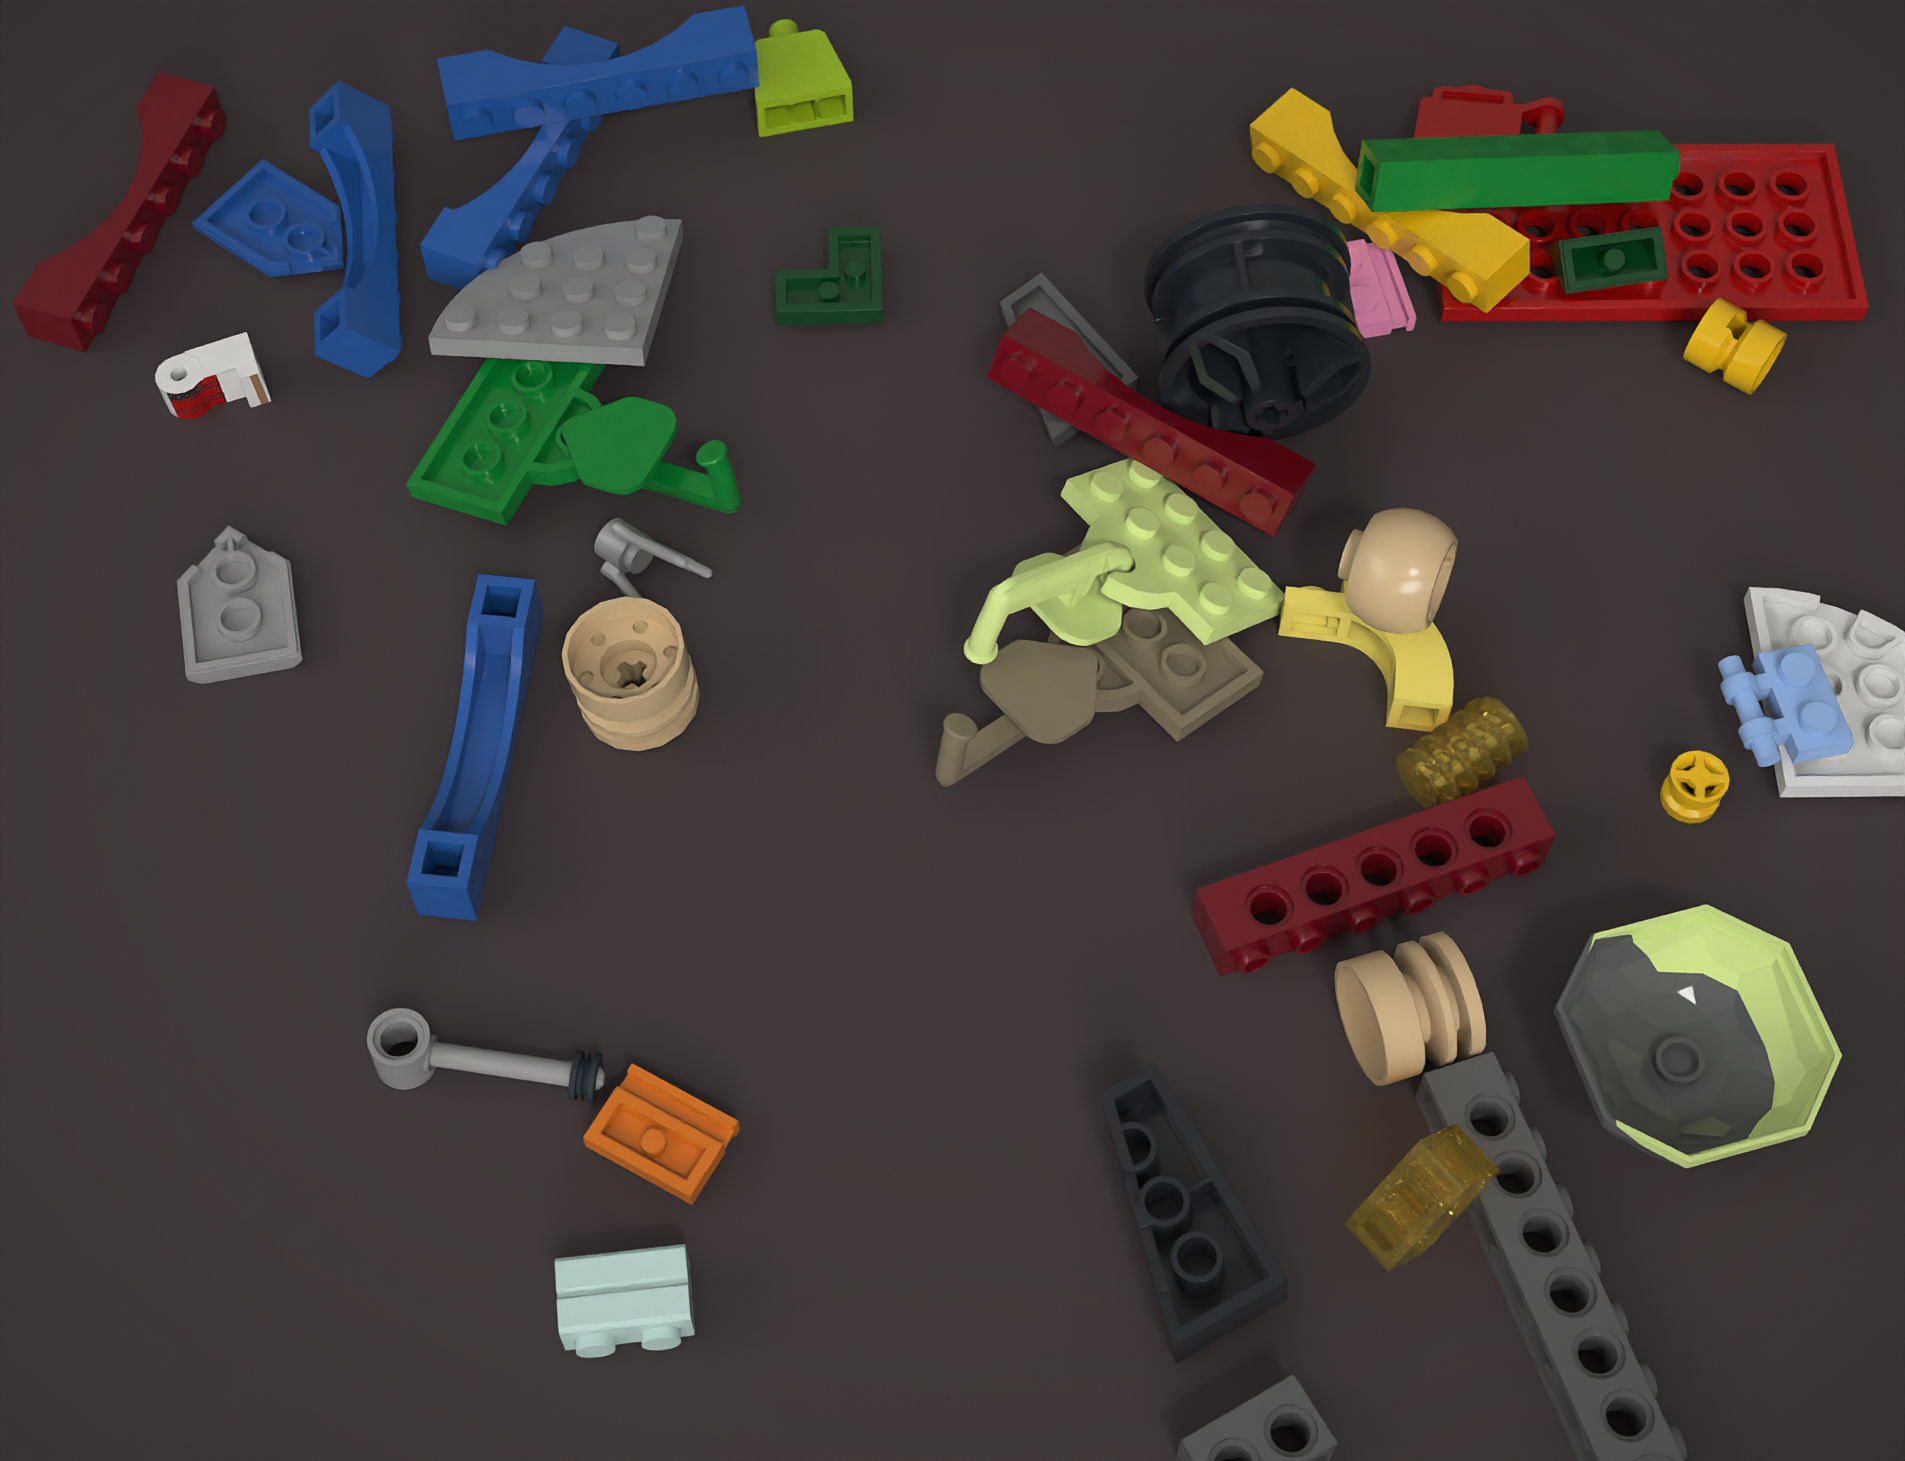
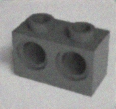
(1246, 1430)

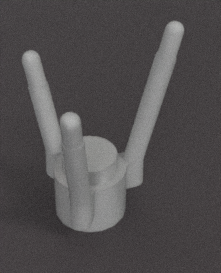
(632, 550)

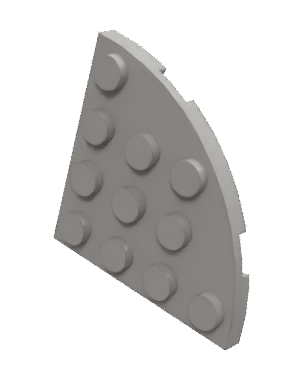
(568, 298)

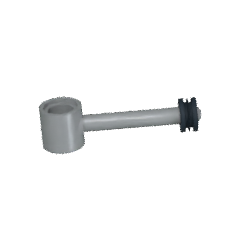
(406, 1072)

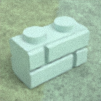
(624, 1300)

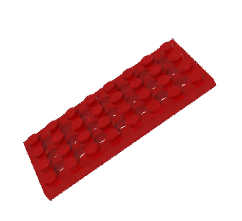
(1714, 211)

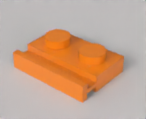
(661, 1134)

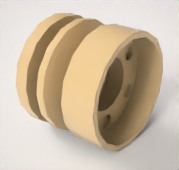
(631, 673)
(1410, 1008)

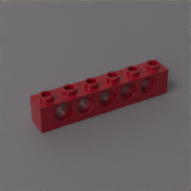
(1501, 814)

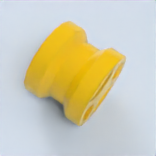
(1703, 774)

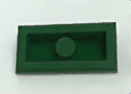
(1609, 260)

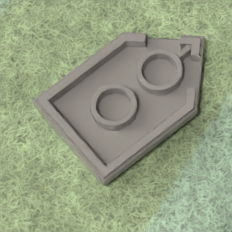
(238, 612)

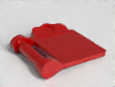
(1483, 112)

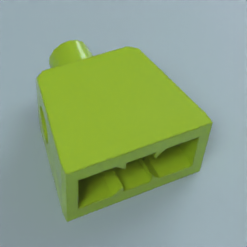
(799, 81)

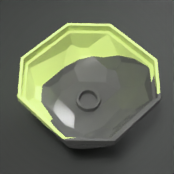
(1697, 1036)

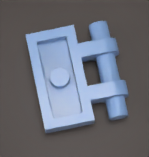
(1799, 700)

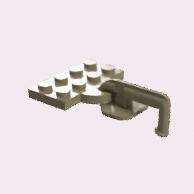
(1058, 686)

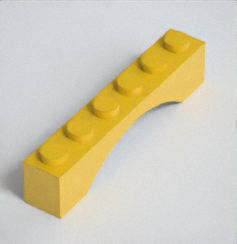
(1463, 251)

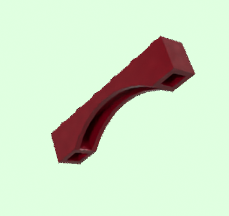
(76, 289)
(1232, 470)

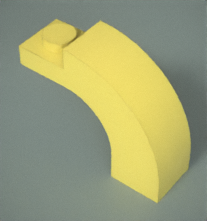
(1413, 664)

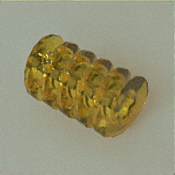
(1461, 752)

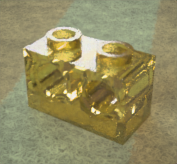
(1422, 1197)

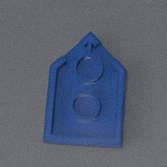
(276, 224)

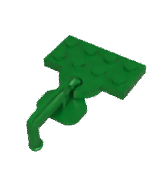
(543, 427)

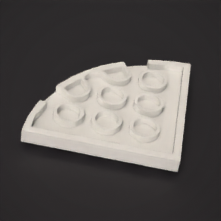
(1867, 674)

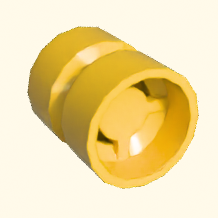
(1734, 346)

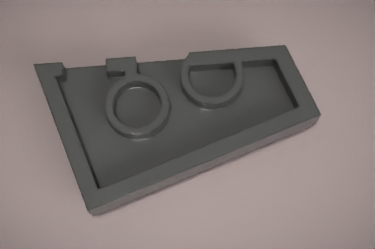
(1046, 299)

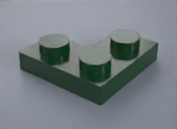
(838, 295)

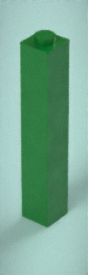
(1516, 170)

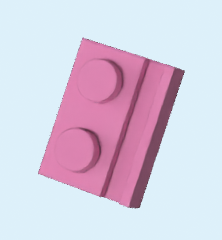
(1378, 290)

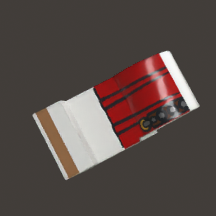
(212, 377)

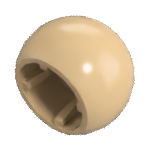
(1398, 569)

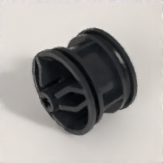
(1257, 321)

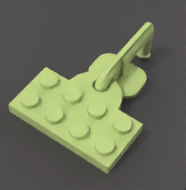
(1143, 551)

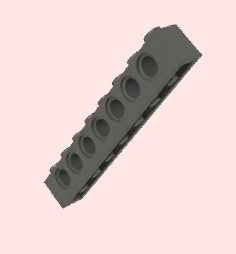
(1526, 1277)

